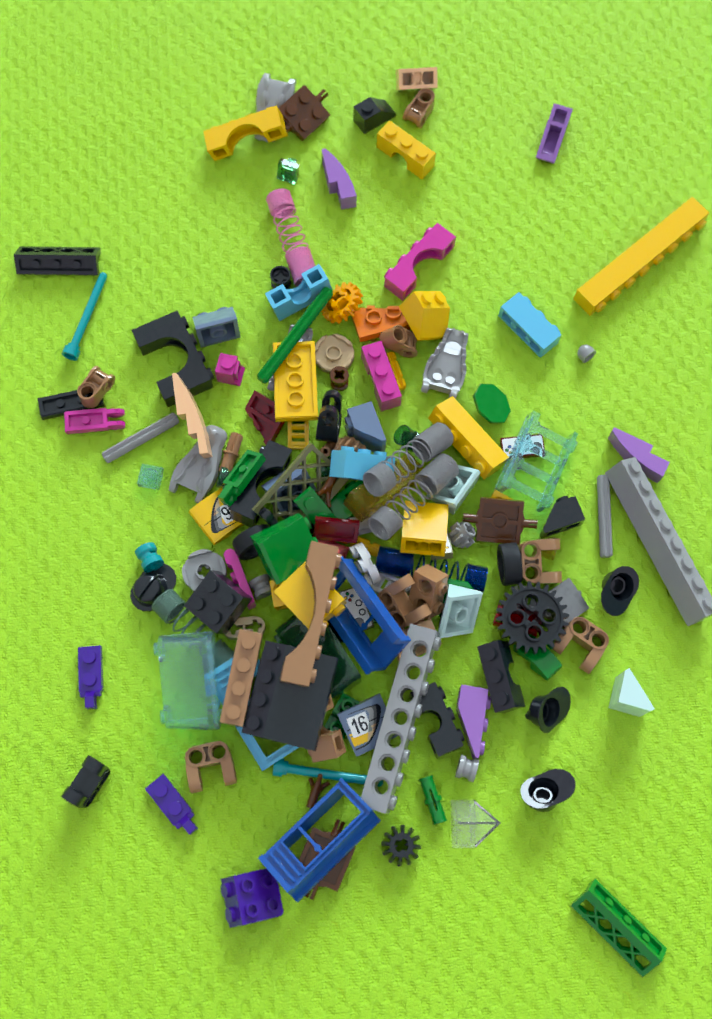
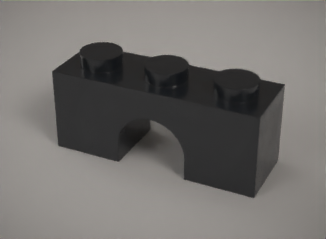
(503, 691)
(447, 737)

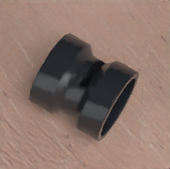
(280, 275)

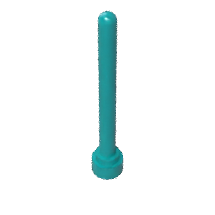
(72, 350)
(282, 768)

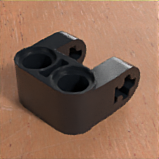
(329, 418)
(86, 783)

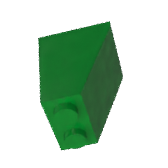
(284, 546)

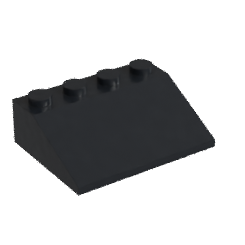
(287, 710)

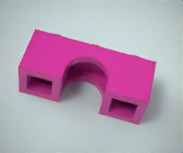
(383, 378)

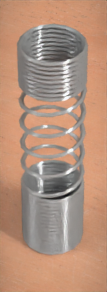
(425, 446)
(431, 479)

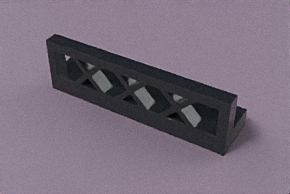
(57, 260)

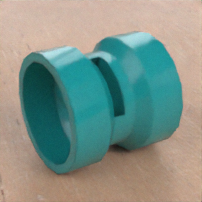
(148, 555)

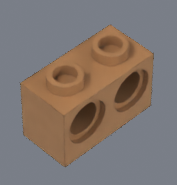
(429, 588)

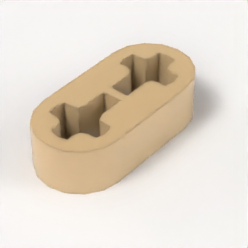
(246, 622)

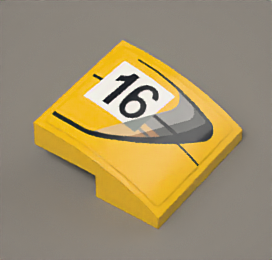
(214, 518)

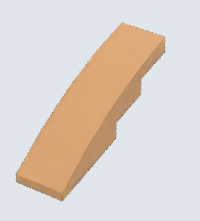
(189, 411)

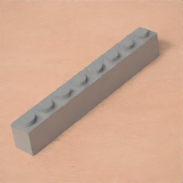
(661, 540)

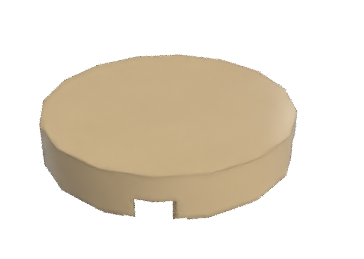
(333, 352)

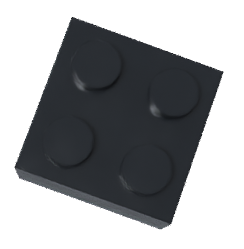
(218, 602)

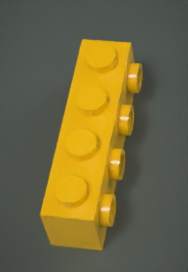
(469, 437)

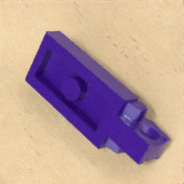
(90, 674)
(172, 803)

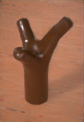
(327, 489)
(316, 789)

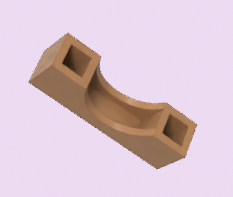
(241, 678)

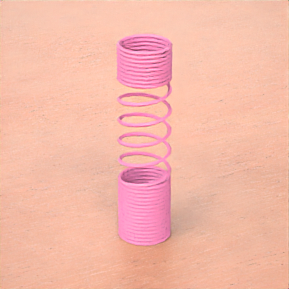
(299, 258)

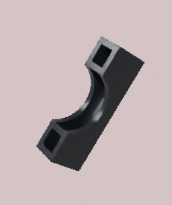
(277, 460)

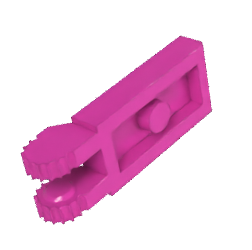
(92, 420)
(238, 575)

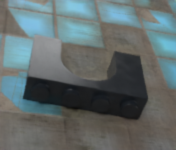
(172, 331)

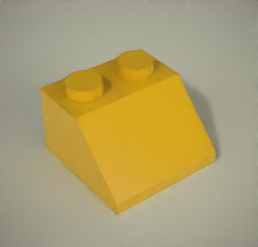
(426, 314)

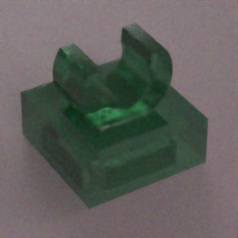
(288, 170)

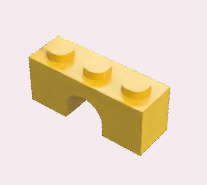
(395, 140)

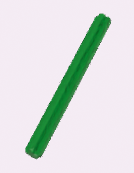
(294, 335)

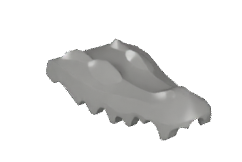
(272, 93)
(447, 366)
(199, 472)

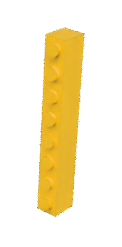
(641, 256)

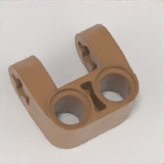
(536, 562)
(399, 604)
(584, 640)
(208, 760)

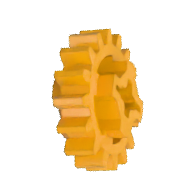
(342, 303)

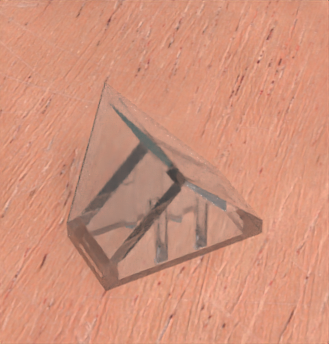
(470, 823)

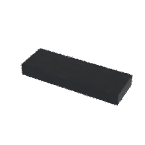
(57, 404)

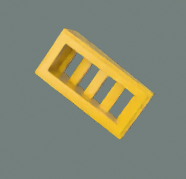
(298, 445)

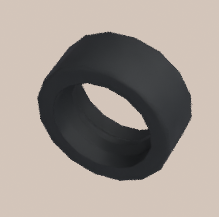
(243, 544)
(509, 564)

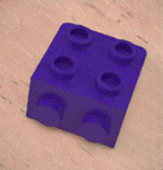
(251, 897)

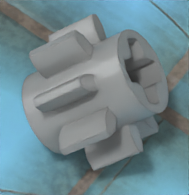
(462, 534)

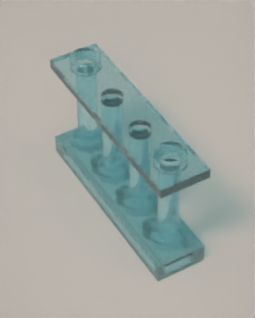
(516, 461)

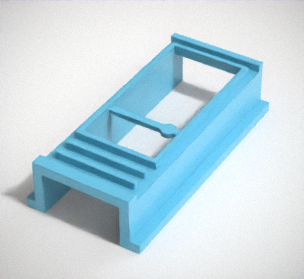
(264, 762)

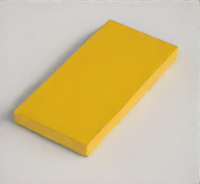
(296, 384)

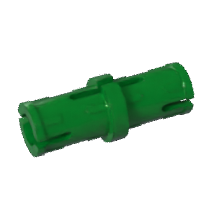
(427, 783)

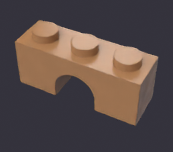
(330, 742)

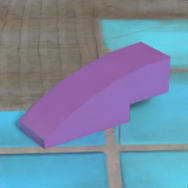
(554, 133)
(338, 180)
(630, 447)

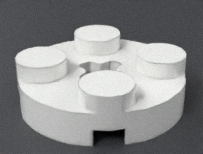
(364, 563)

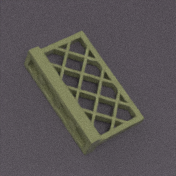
(340, 482)

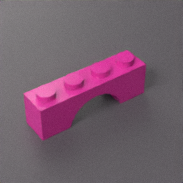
(435, 244)

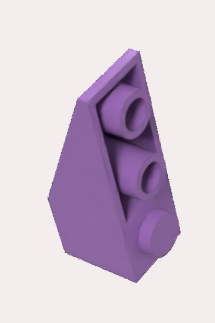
(471, 712)

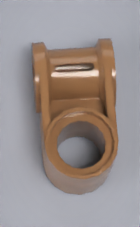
(419, 110)
(400, 341)
(97, 383)

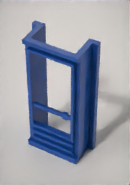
(390, 642)
(290, 871)

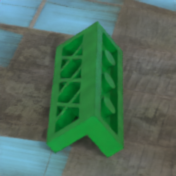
(623, 925)

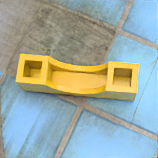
(223, 138)

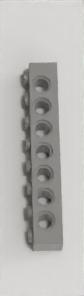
(371, 796)

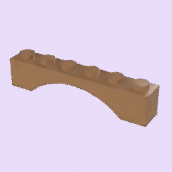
(320, 566)

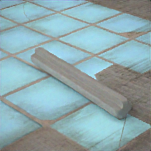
(140, 437)
(604, 516)

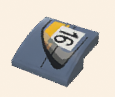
(363, 723)

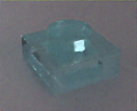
(150, 476)

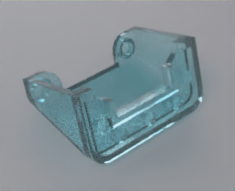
(188, 681)

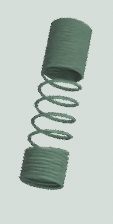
(170, 605)

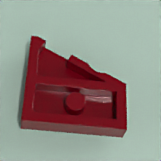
(262, 412)

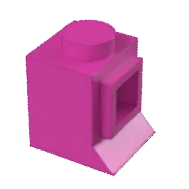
(229, 370)

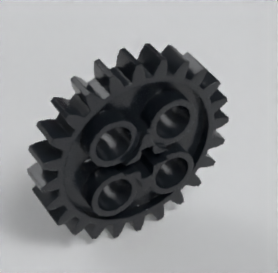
(544, 603)

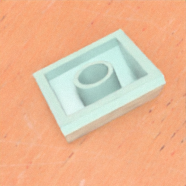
(457, 489)
(459, 611)
(629, 696)

